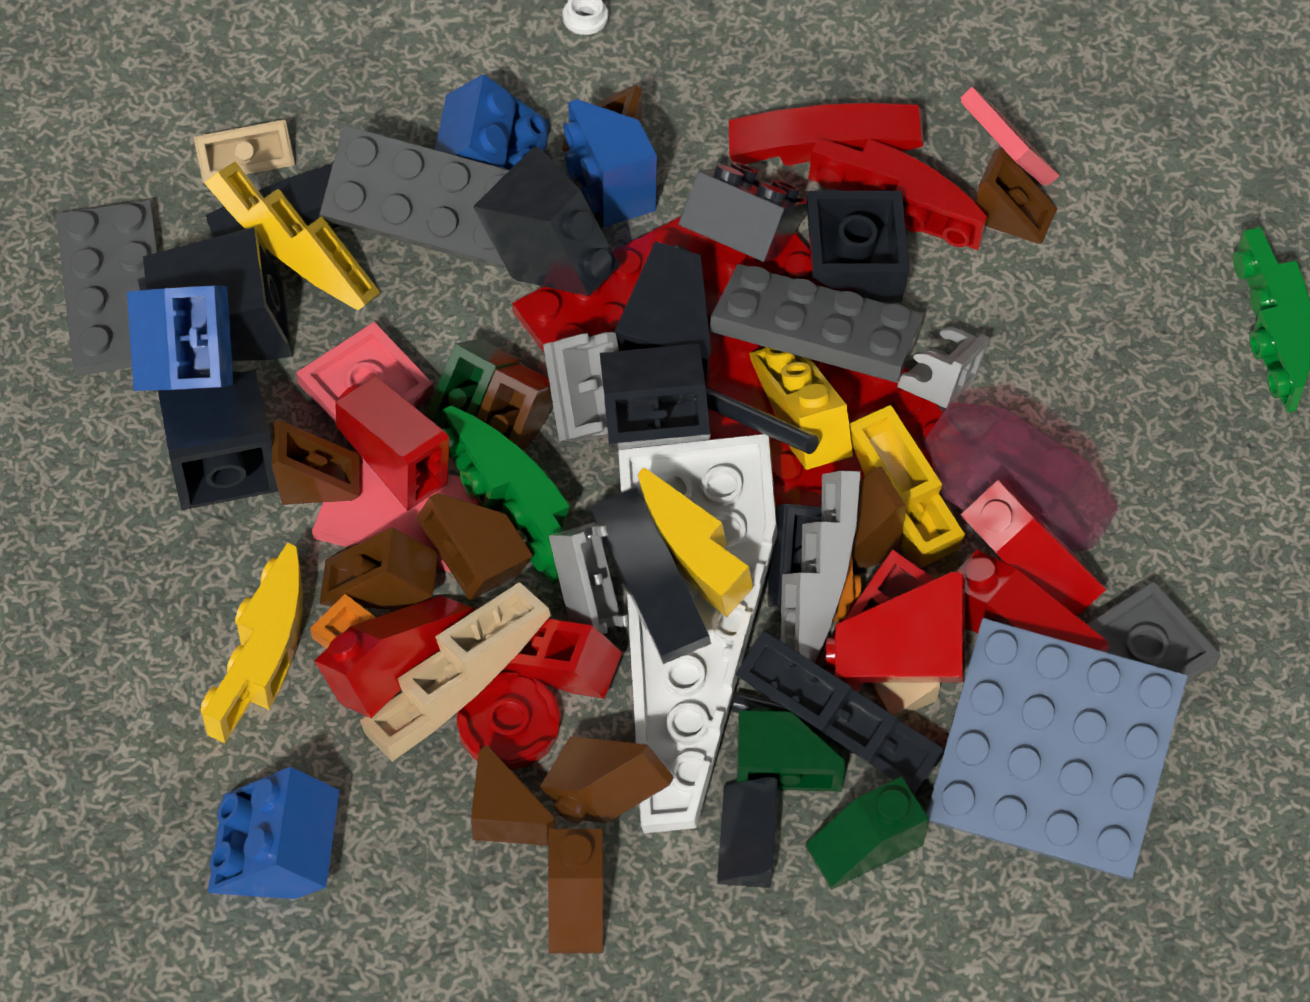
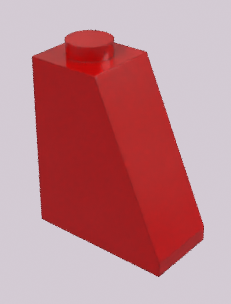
(394, 440)
(906, 638)

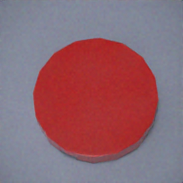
(510, 736)

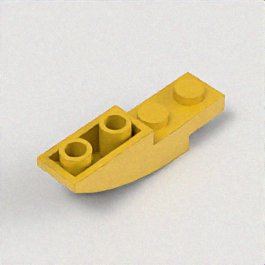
(268, 638)

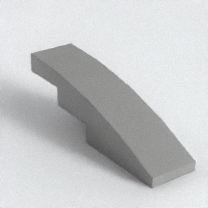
(813, 594)

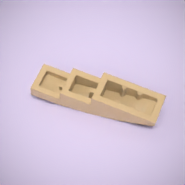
(467, 662)

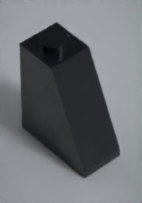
(667, 305)

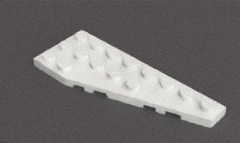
(687, 700)

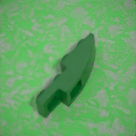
(1283, 316)
(505, 476)

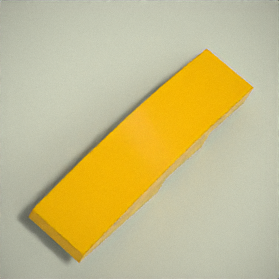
(308, 250)

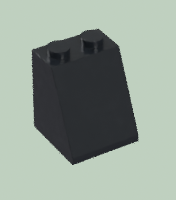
(545, 228)
(253, 286)
(218, 442)

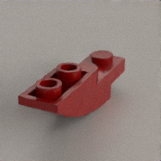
(929, 199)

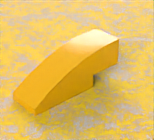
(928, 524)
(696, 545)

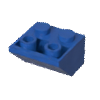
(489, 125)
(611, 161)
(180, 338)
(274, 837)

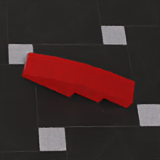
(795, 130)

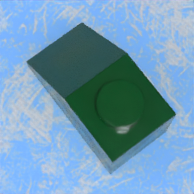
(467, 377)
(785, 748)
(869, 833)

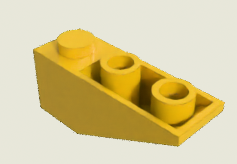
(805, 400)

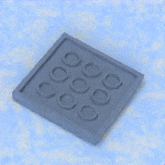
(1056, 749)

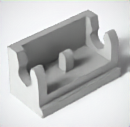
(945, 376)
(577, 384)
(586, 577)

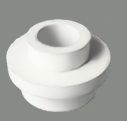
(585, 24)

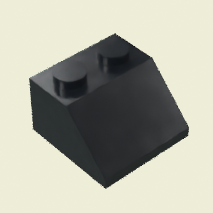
(859, 242)

